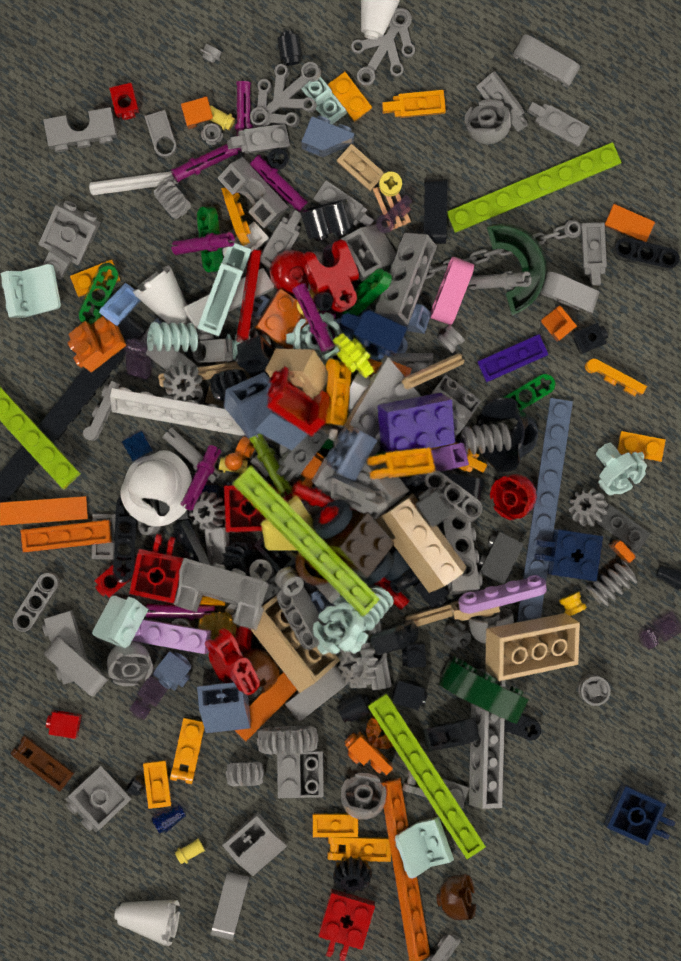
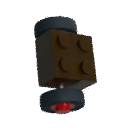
(355, 540)

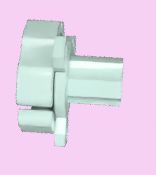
(302, 338)
(619, 468)
(342, 632)

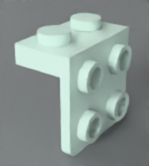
(30, 291)
(120, 621)
(423, 846)

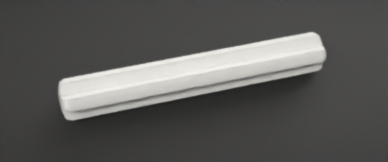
(130, 183)

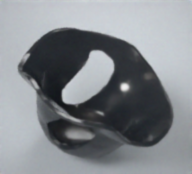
(524, 433)

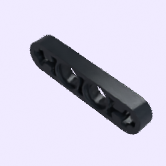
(123, 538)

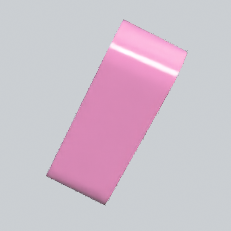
(451, 290)

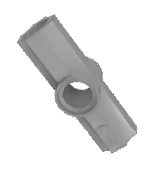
(382, 674)

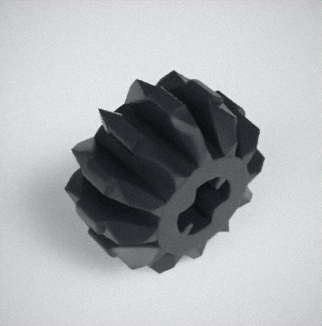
(225, 380)
(239, 556)
(352, 874)

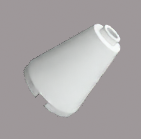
(376, 16)
(163, 296)
(150, 919)

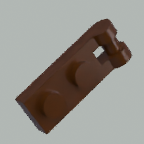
(42, 763)

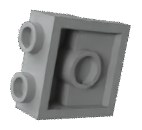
(70, 231)
(97, 800)

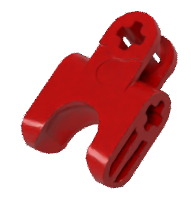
(335, 279)
(230, 663)

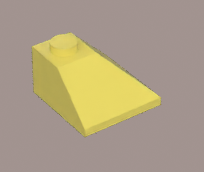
(273, 538)

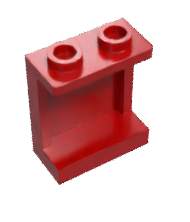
(296, 405)

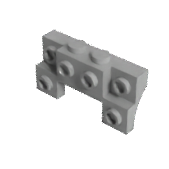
(218, 583)

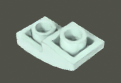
(327, 103)

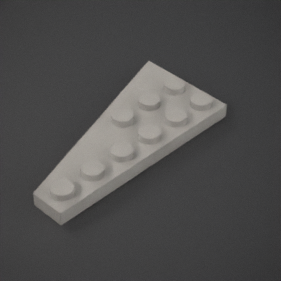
(384, 388)

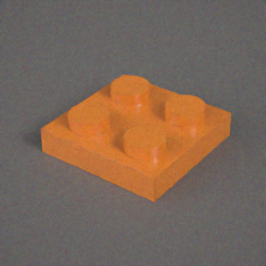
(280, 318)

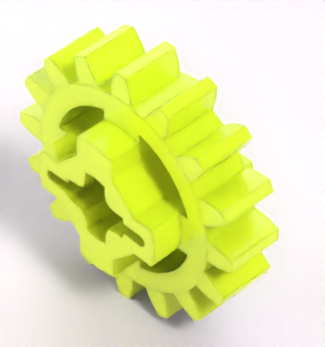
(353, 355)

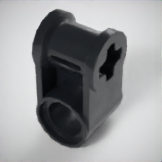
(520, 730)

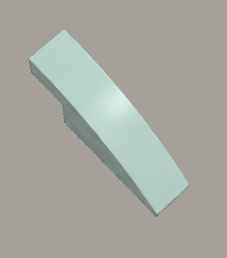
(224, 289)

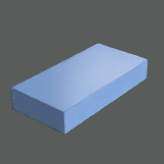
(120, 304)

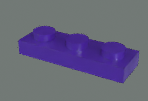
(512, 358)

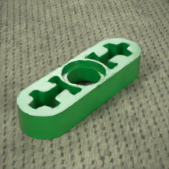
(208, 223)
(99, 276)
(369, 290)
(542, 392)

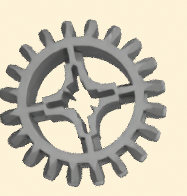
(287, 739)

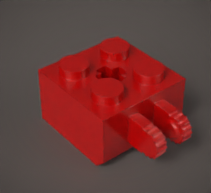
(236, 517)
(151, 561)
(350, 933)

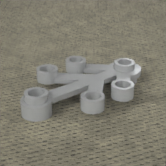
(386, 44)
(282, 97)

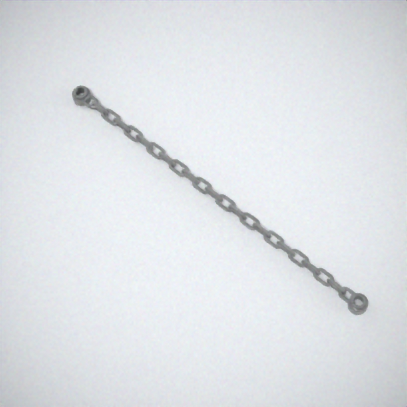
(567, 233)

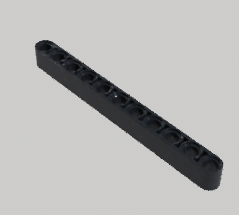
(65, 411)

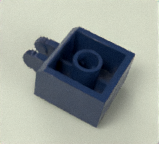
(375, 331)
(560, 559)
(644, 826)

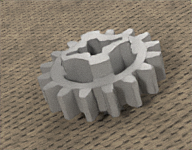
(358, 667)

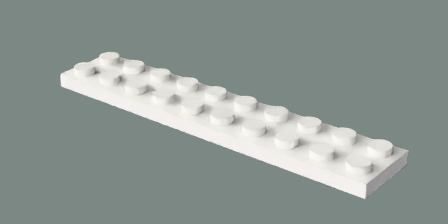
(180, 412)

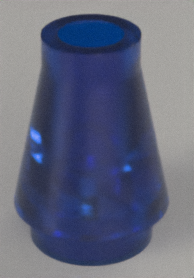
(168, 818)

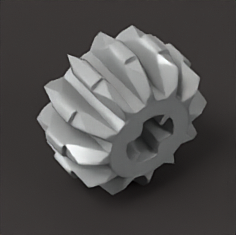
(172, 199)
(173, 381)
(584, 500)
(216, 511)
(245, 773)

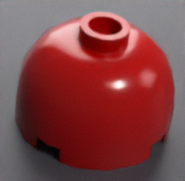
(287, 271)
(513, 496)

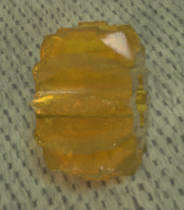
(217, 621)

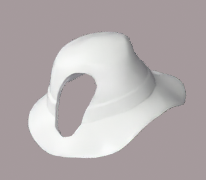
(156, 477)

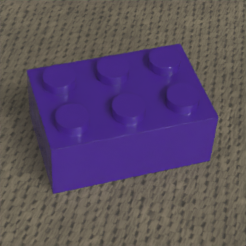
(416, 423)

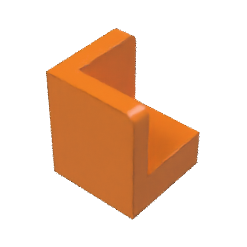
(196, 112)
(558, 323)

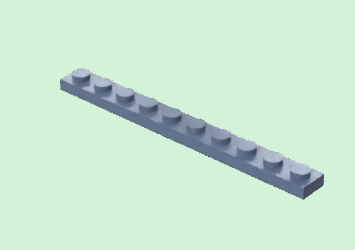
(547, 499)

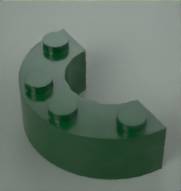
(531, 257)
(483, 690)

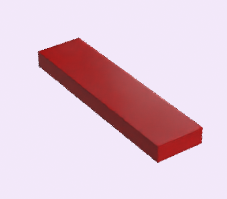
(248, 296)

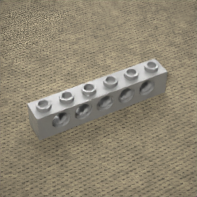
(487, 758)

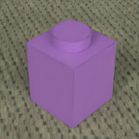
(449, 457)

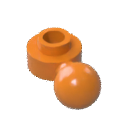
(243, 450)

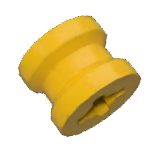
(572, 603)

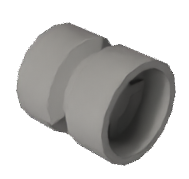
(594, 689)

